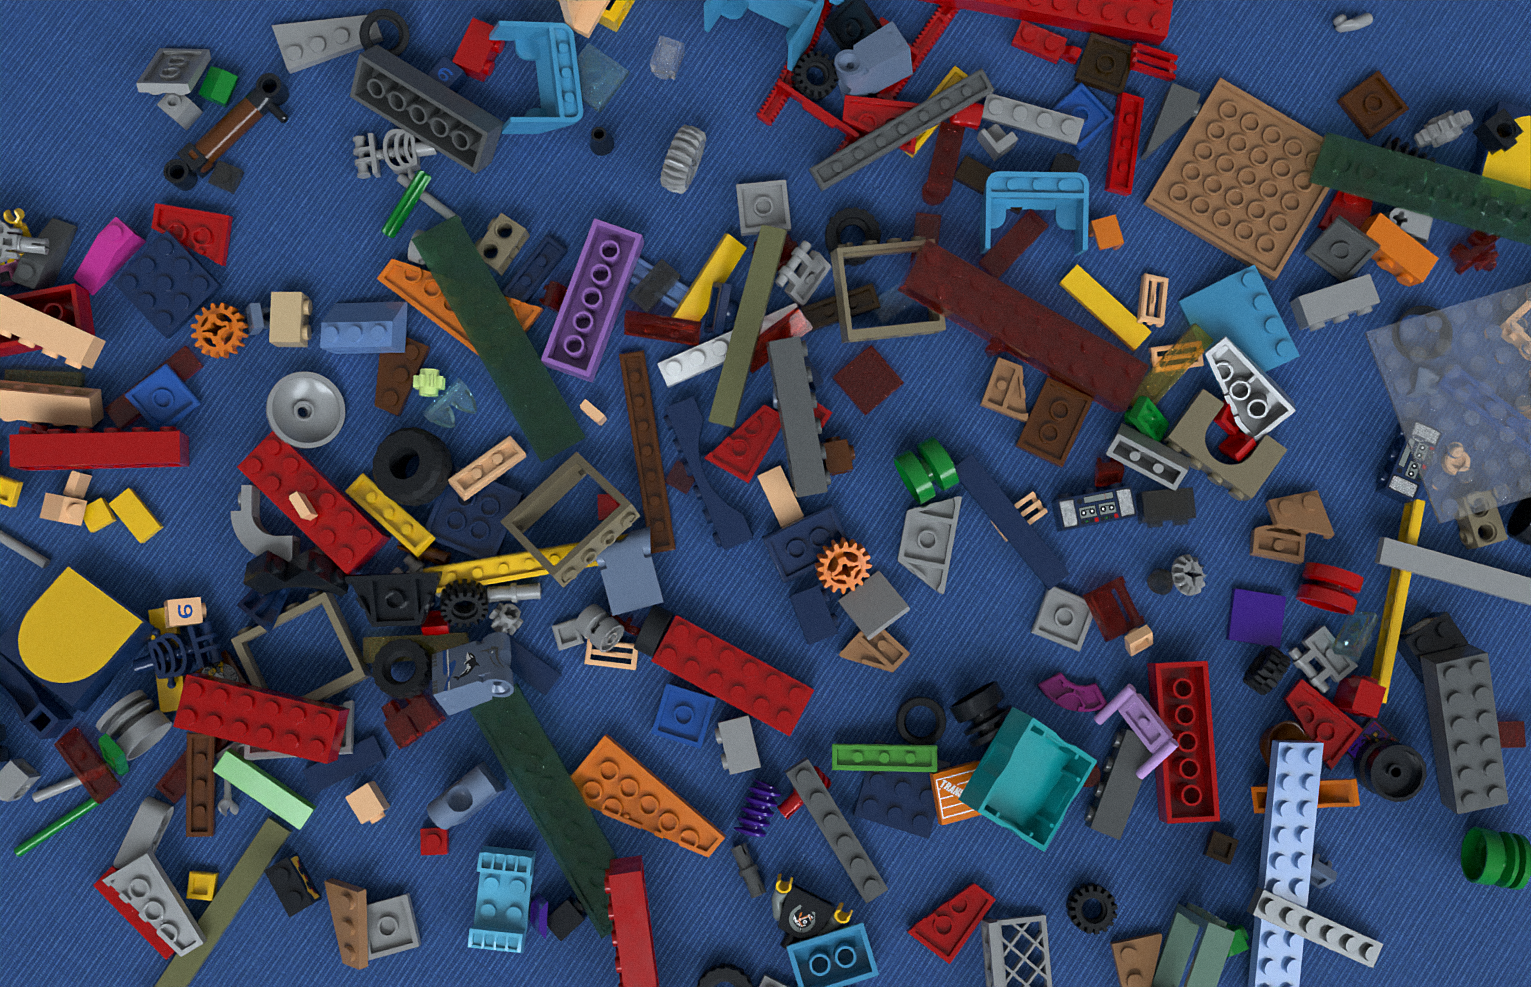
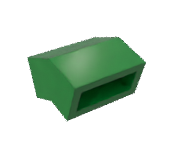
(218, 86)

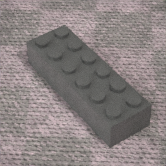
(426, 108)
(797, 416)
(1464, 729)

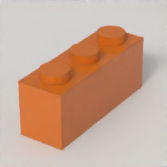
(1398, 251)

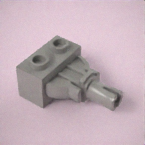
(13, 241)

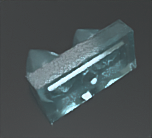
(458, 396)
(1355, 635)

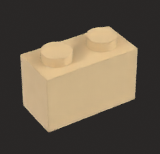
(290, 319)

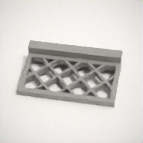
(994, 952)

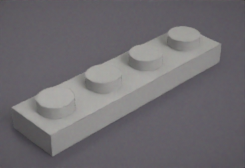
(1032, 119)

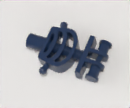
(168, 663)

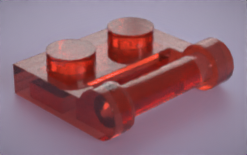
(1107, 612)

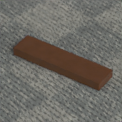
(200, 785)

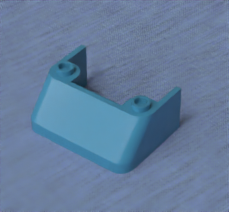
(797, 15)
(557, 74)
(1056, 191)

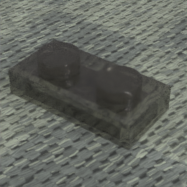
(654, 286)

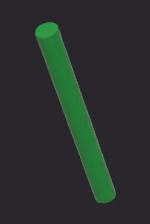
(55, 827)

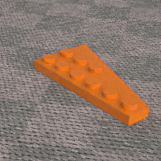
(424, 294)
(633, 794)

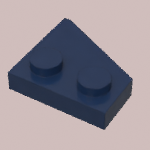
(264, 608)

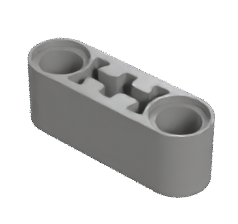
(144, 831)

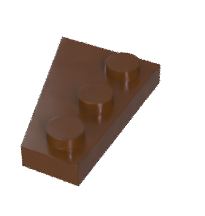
(396, 376)

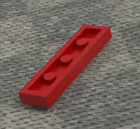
(1124, 144)
(146, 929)

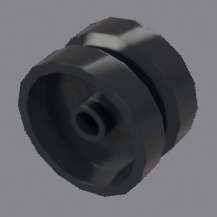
(1390, 769)

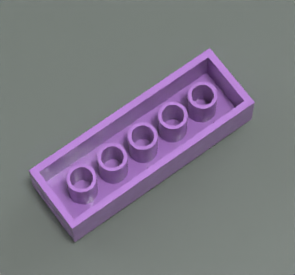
(593, 300)

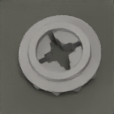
(1184, 583)

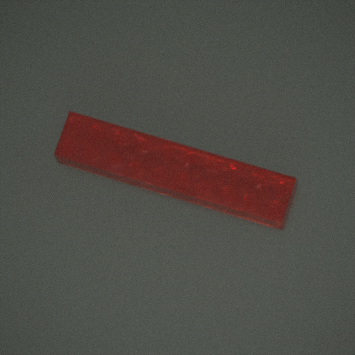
(1022, 327)

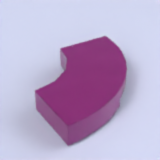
(1072, 696)

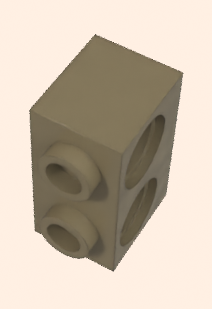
(506, 247)
(1488, 521)

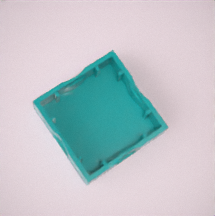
(1027, 779)

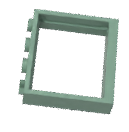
(1209, 955)

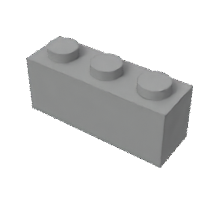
(1335, 303)
(1148, 456)

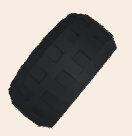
(393, 457)

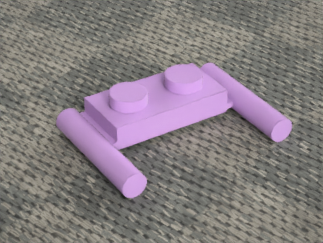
(1144, 723)

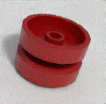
(1329, 588)

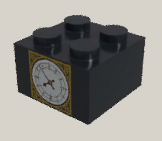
(1430, 635)

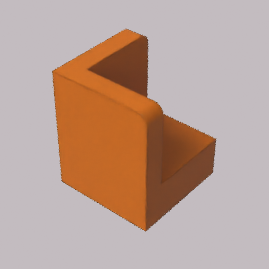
(1106, 232)

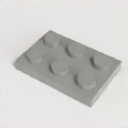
(173, 71)

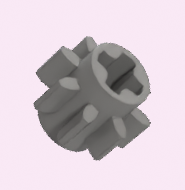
(506, 618)

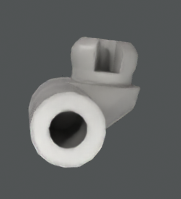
(1355, 23)

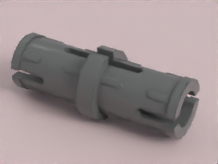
(748, 870)

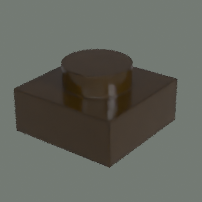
(1220, 847)

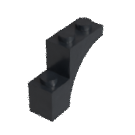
(309, 569)

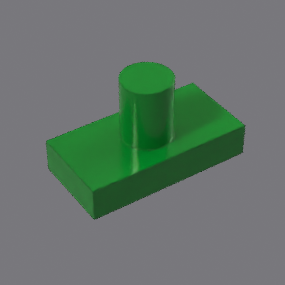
(1147, 418)

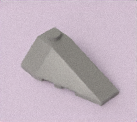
(1253, 395)

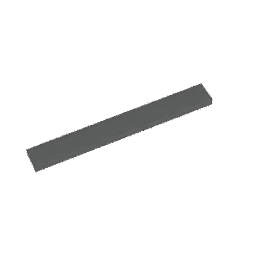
(901, 130)

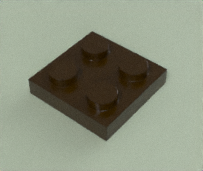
(1104, 64)

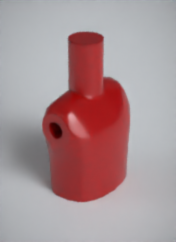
(969, 117)

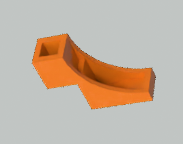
(1332, 793)

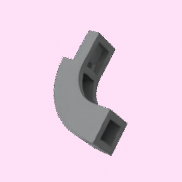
(252, 532)

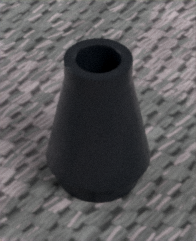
(601, 141)

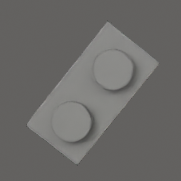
(738, 744)

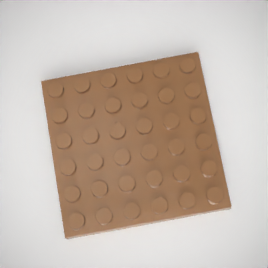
(1242, 180)

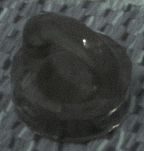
(1160, 581)

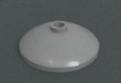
(320, 401)

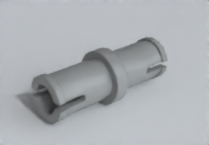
(514, 592)

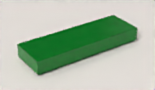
(113, 755)

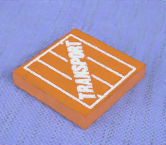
(947, 788)

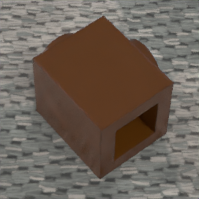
(838, 456)

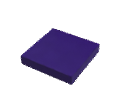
(1256, 617)

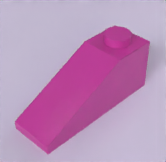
(108, 254)

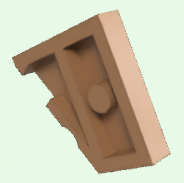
(1006, 391)
(1301, 513)
(1278, 544)
(879, 652)
(1136, 959)

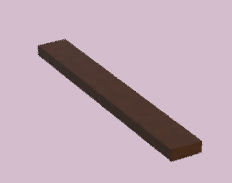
(647, 451)

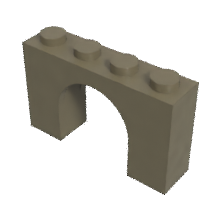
(1188, 439)

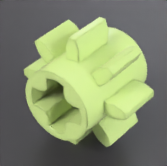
(428, 382)

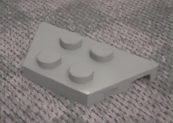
(929, 541)

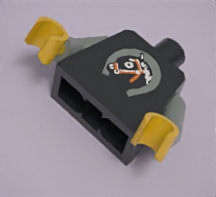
(803, 912)

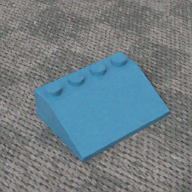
(1246, 315)

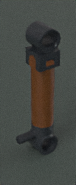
(213, 144)

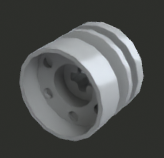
(134, 724)

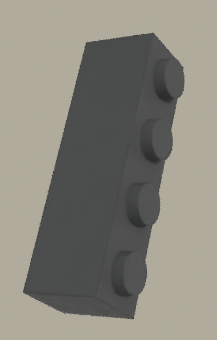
(1118, 786)

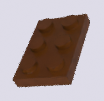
(1054, 422)

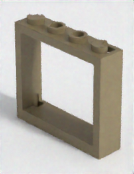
(872, 248)
(551, 492)
(341, 628)

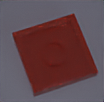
(868, 380)

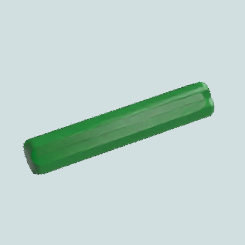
(406, 203)

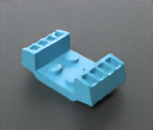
(502, 899)

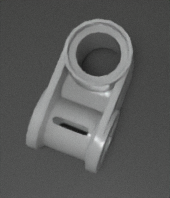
(1414, 224)

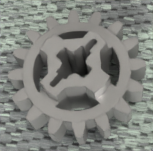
(1443, 129)

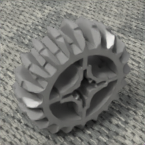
(683, 159)

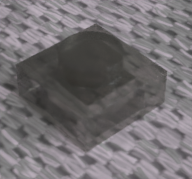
(226, 177)

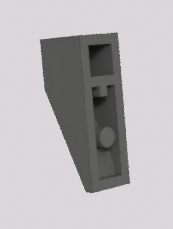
(1175, 111)
(38, 270)

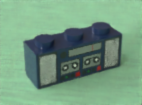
(1400, 476)
(1094, 507)

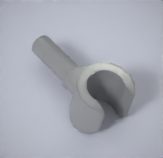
(227, 802)

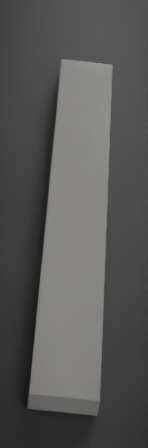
(1453, 570)

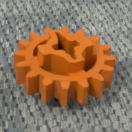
(211, 324)
(831, 562)

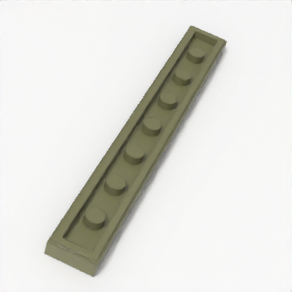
(747, 326)
(228, 902)

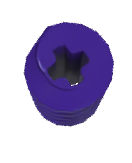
(758, 809)

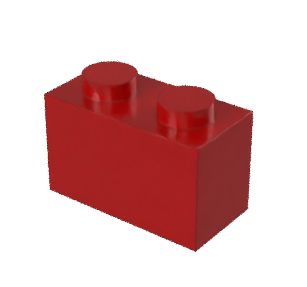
(477, 52)
(1359, 696)

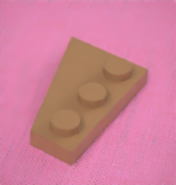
(349, 917)

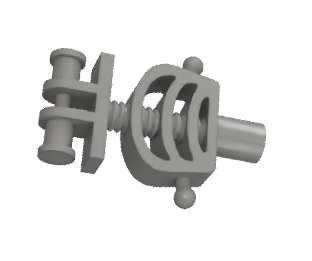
(411, 148)

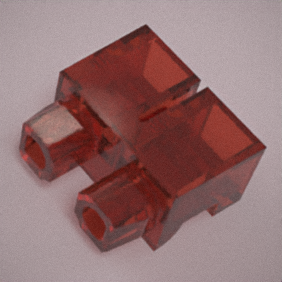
(413, 721)

